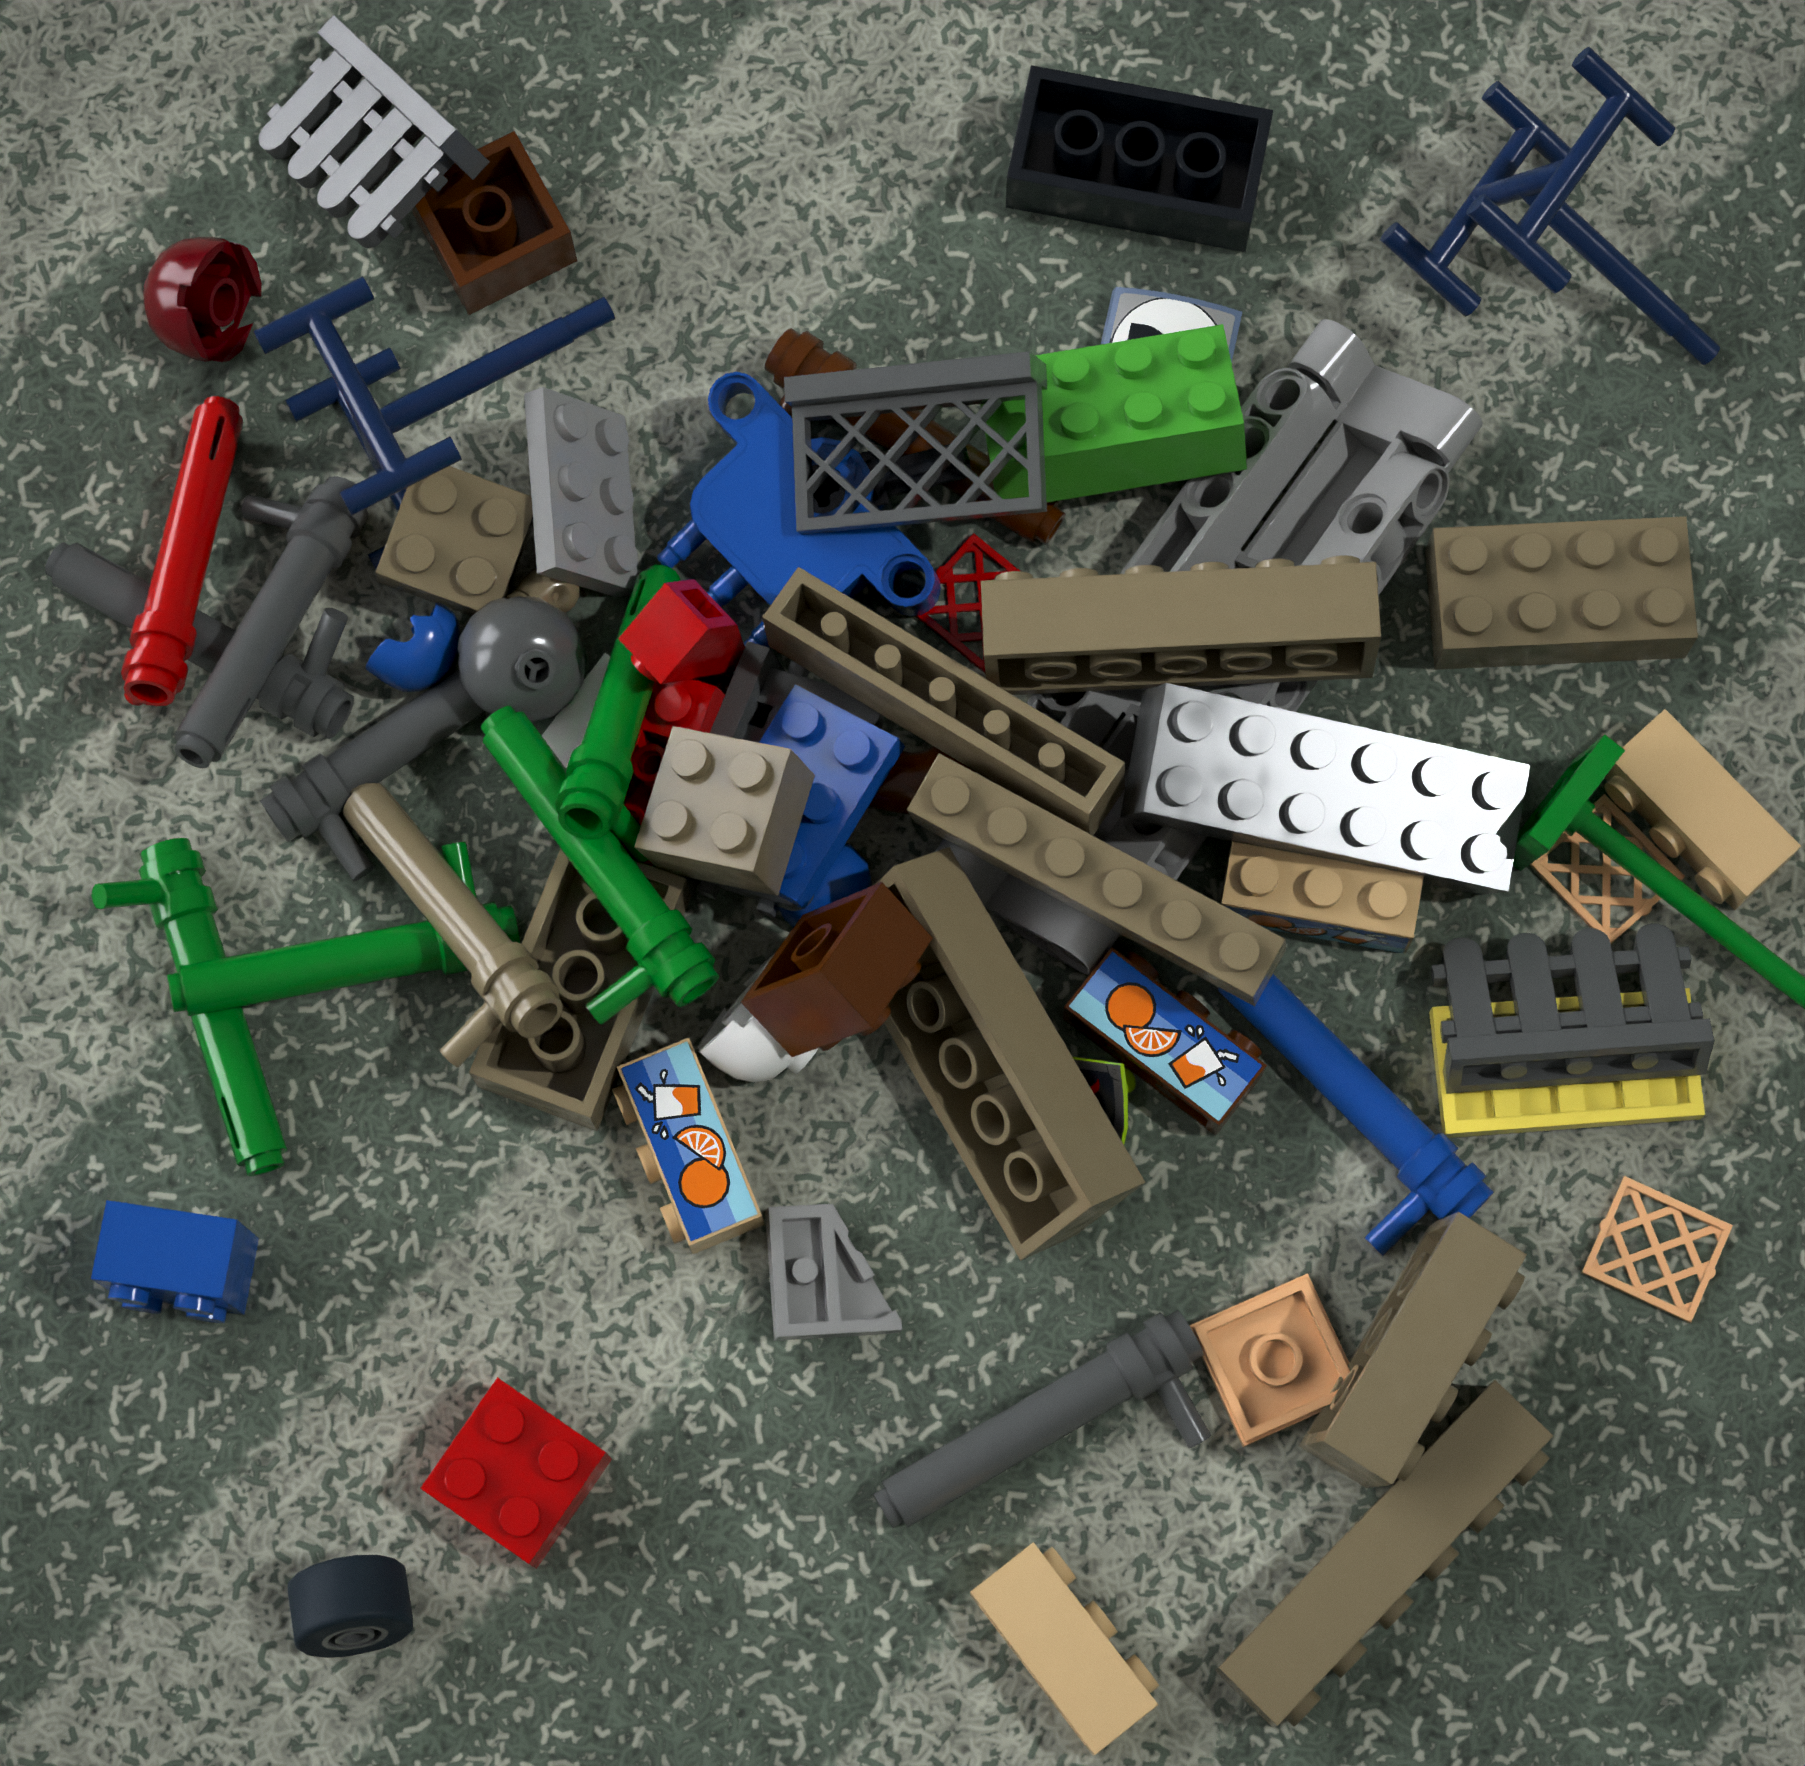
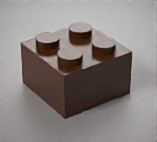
(496, 228)
(838, 971)

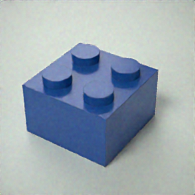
(175, 1259)

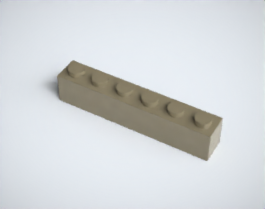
(943, 702)
(1097, 879)
(1384, 1554)

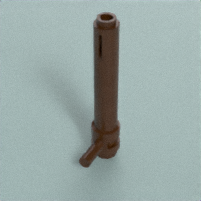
(804, 355)

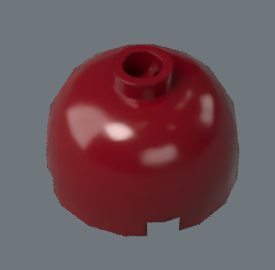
(198, 290)

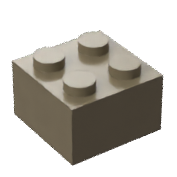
(456, 540)
(725, 810)

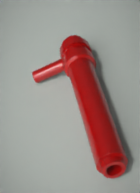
(165, 630)

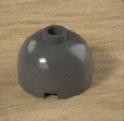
(503, 641)

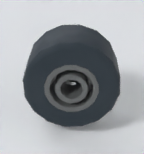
(350, 1606)

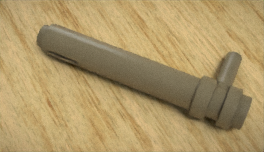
(500, 969)

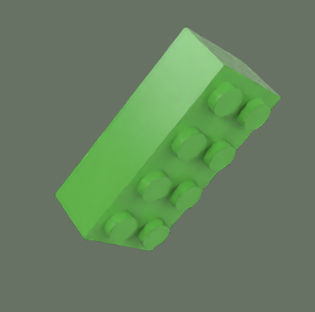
(1130, 416)

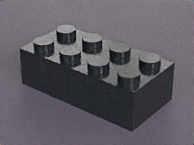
(1137, 158)

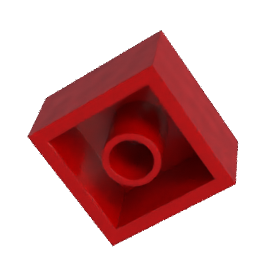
(516, 1473)

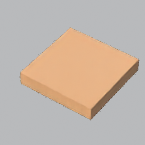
(1272, 1359)

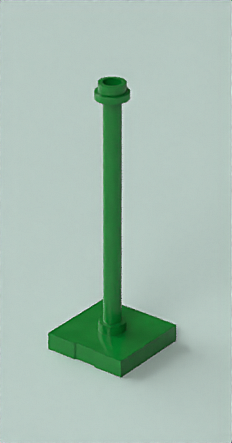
(1570, 811)

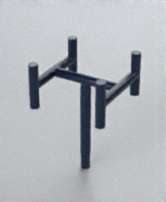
(1545, 193)
(375, 425)

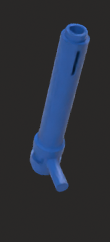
(1424, 1159)

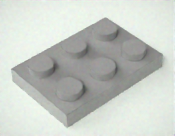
(581, 493)

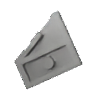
(820, 1278)

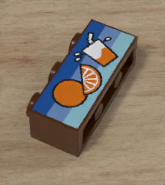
(1165, 1039)

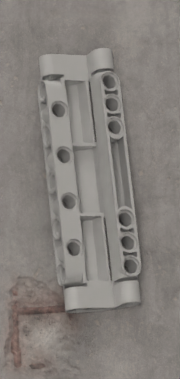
(1358, 496)

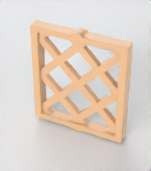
(1640, 905)
(1704, 1271)

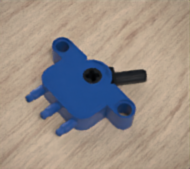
(750, 513)

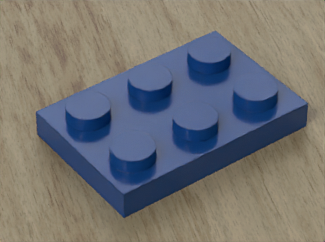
(849, 769)

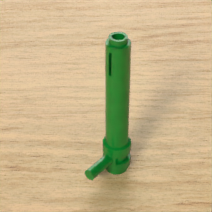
(601, 766)
(185, 912)
(655, 933)
(328, 962)

